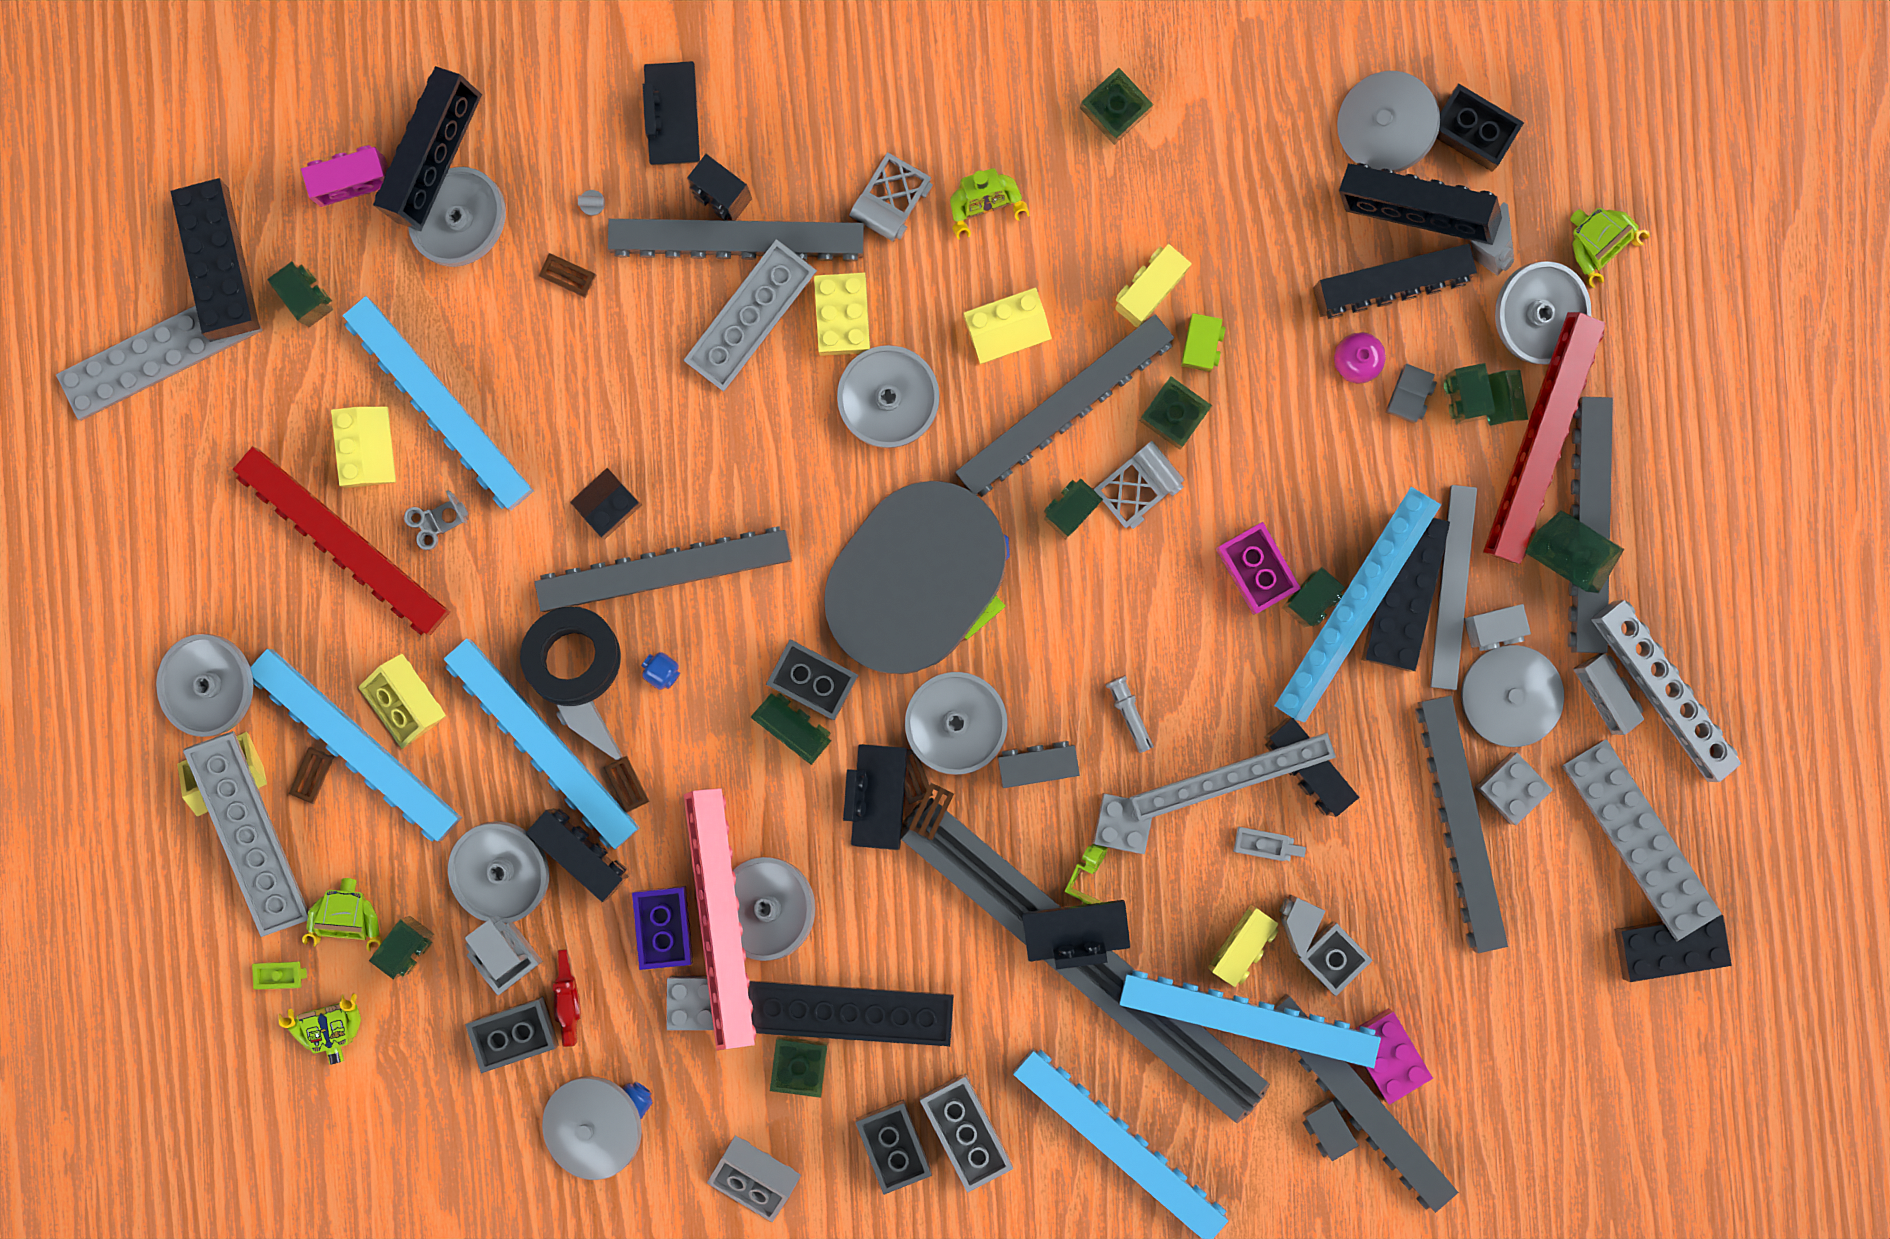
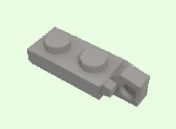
(1266, 844)

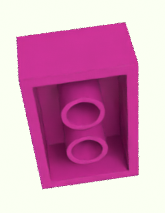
(345, 176)
(1258, 568)
(1397, 1063)

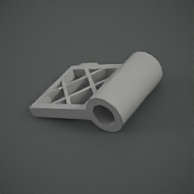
(885, 217)
(1157, 473)

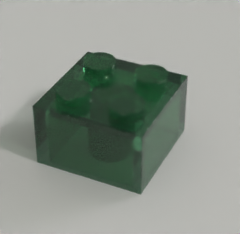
(1116, 106)
(300, 294)
(1469, 394)
(1175, 413)
(1072, 509)
(1314, 597)
(401, 947)
(799, 1066)

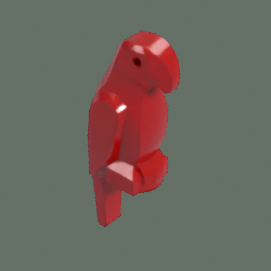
(566, 1001)

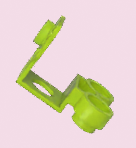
(1093, 856)

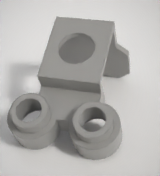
(432, 522)

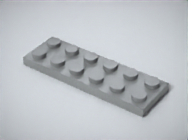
(750, 315)

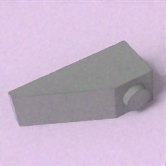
(589, 724)

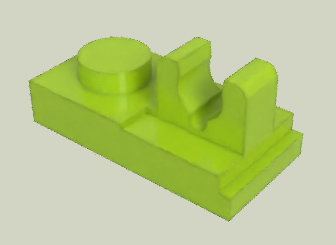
(278, 975)

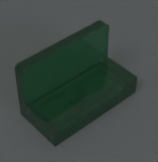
(1507, 397)

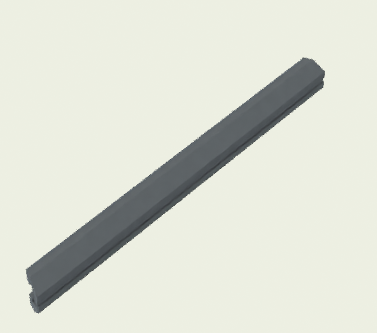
(1009, 894)

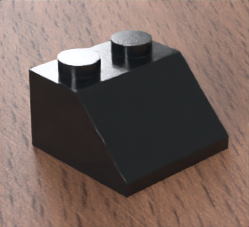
(605, 503)

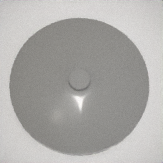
(1388, 121)
(462, 220)
(1535, 307)
(888, 396)
(204, 685)
(1512, 696)
(956, 723)
(498, 872)
(773, 907)
(591, 1128)

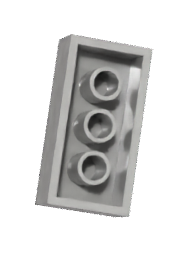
(966, 1132)

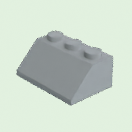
(1610, 694)
(754, 1178)

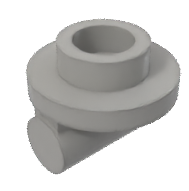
(591, 202)

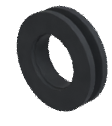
(550, 629)

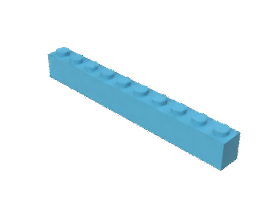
(438, 403)
(1357, 605)
(541, 744)
(354, 745)
(1250, 1020)
(1120, 1145)

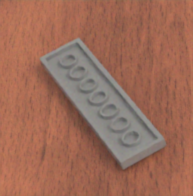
(140, 363)
(247, 833)
(1641, 840)

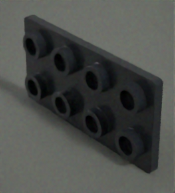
(671, 113)
(876, 796)
(1076, 933)

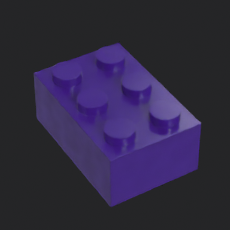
(662, 927)

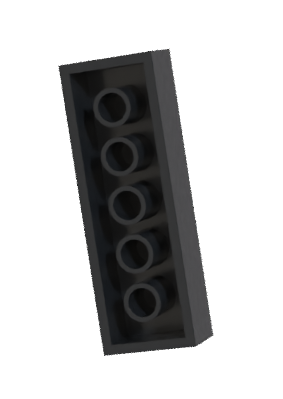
(427, 148)
(1421, 203)
(215, 260)
(1395, 280)
(1402, 615)

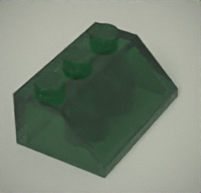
(1575, 552)
(792, 727)

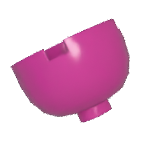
(1359, 357)

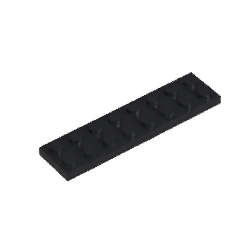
(851, 1013)

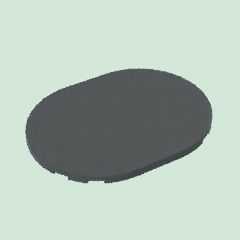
(915, 577)

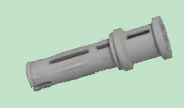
(1126, 703)

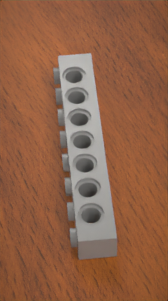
(1609, 624)

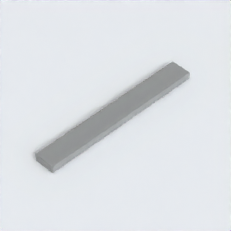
(1453, 588)
(1233, 777)

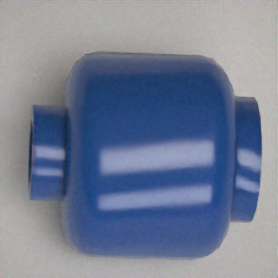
(660, 670)
(640, 1096)

